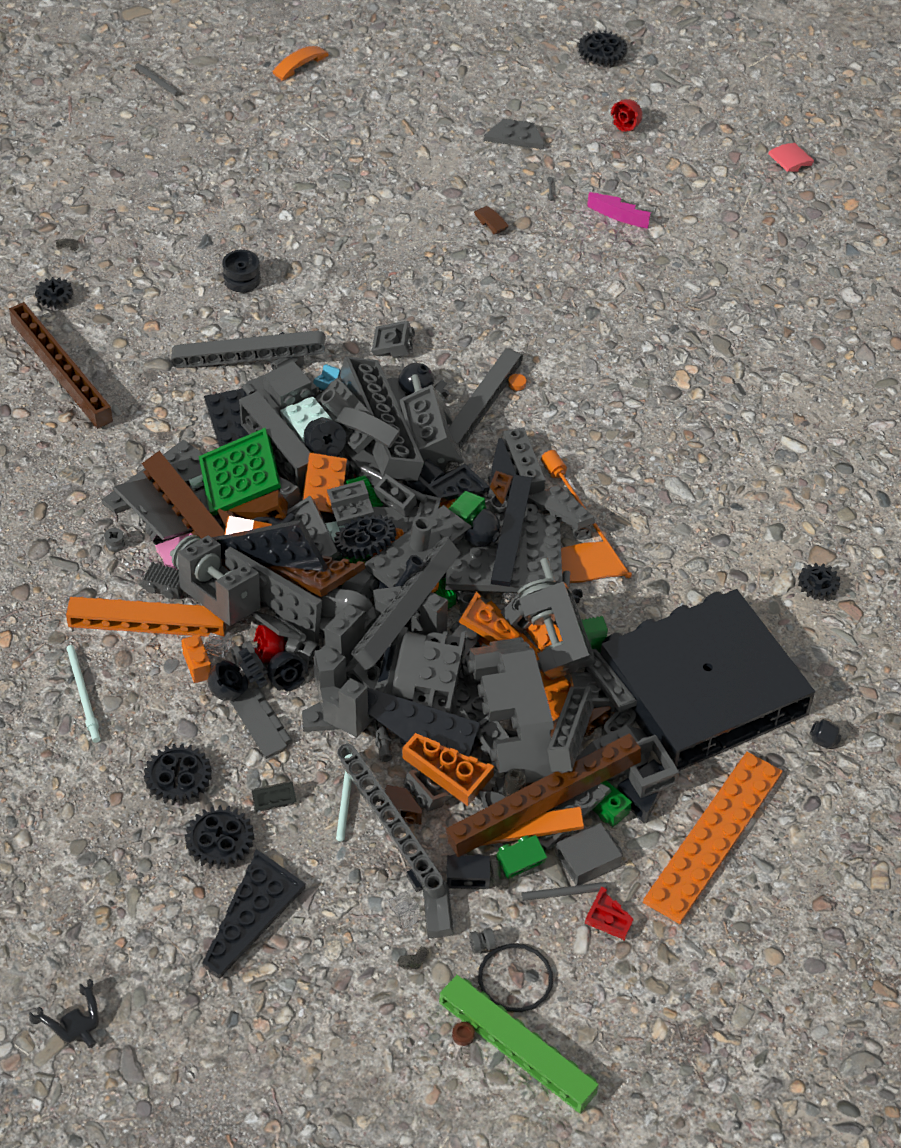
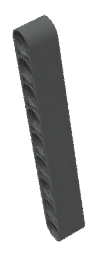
(248, 349)
(484, 396)
(405, 603)
(394, 827)

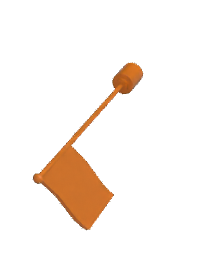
(589, 559)

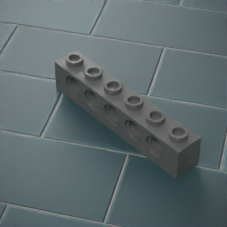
(570, 729)

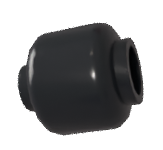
(825, 733)

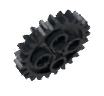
(602, 47)
(365, 536)
(159, 772)
(219, 837)

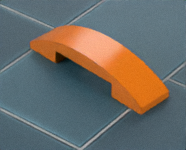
(286, 67)

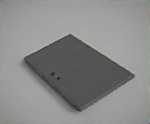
(152, 508)

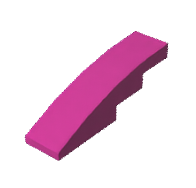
(615, 209)

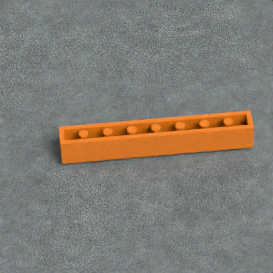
(143, 617)

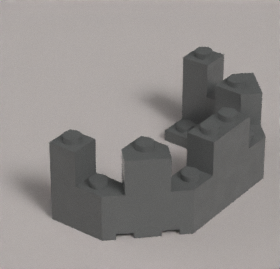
(516, 692)
(344, 700)

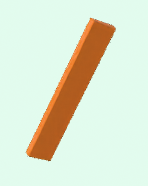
(545, 824)

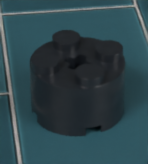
(334, 440)

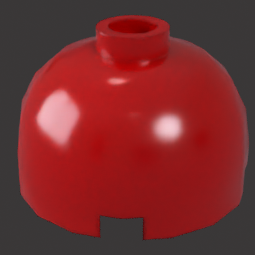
(626, 114)
(268, 643)

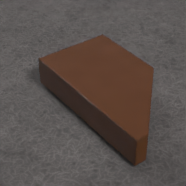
(500, 485)

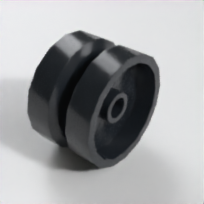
(241, 270)

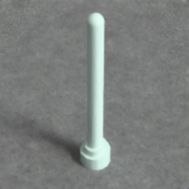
(344, 806)

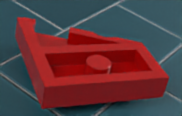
(609, 916)

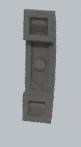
(368, 425)

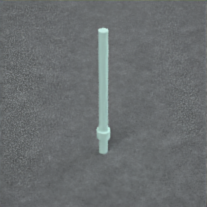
(91, 722)

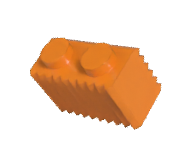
(196, 658)

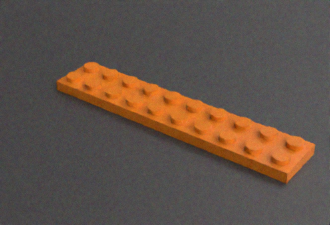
(712, 838)

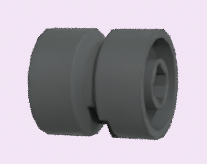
(304, 649)

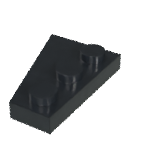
(456, 483)

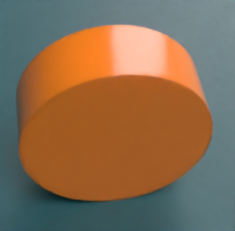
(517, 382)

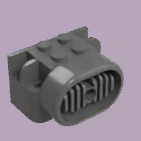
(429, 669)

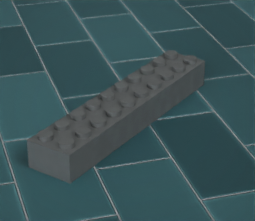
(370, 386)

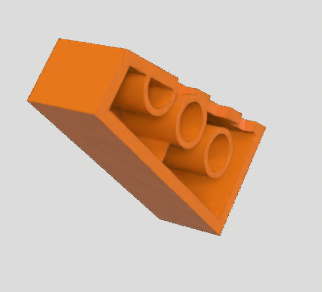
(451, 770)

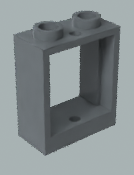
(657, 781)

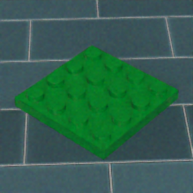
(239, 472)

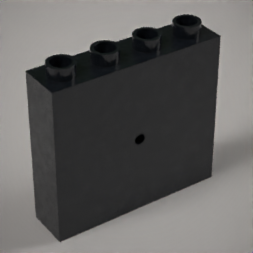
(708, 678)

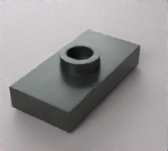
(273, 795)

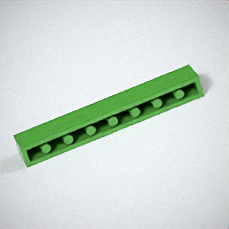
(519, 1043)

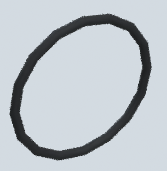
(522, 946)

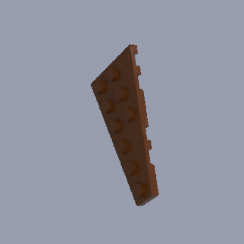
(317, 581)

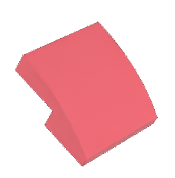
(791, 157)

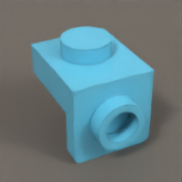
(328, 375)

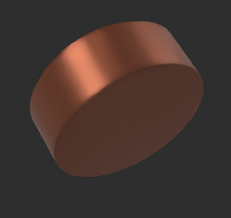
(463, 1033)

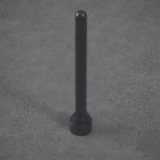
(413, 565)

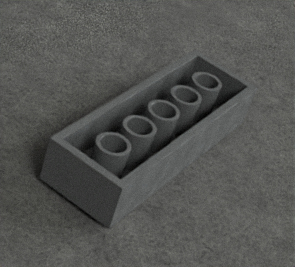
(289, 452)

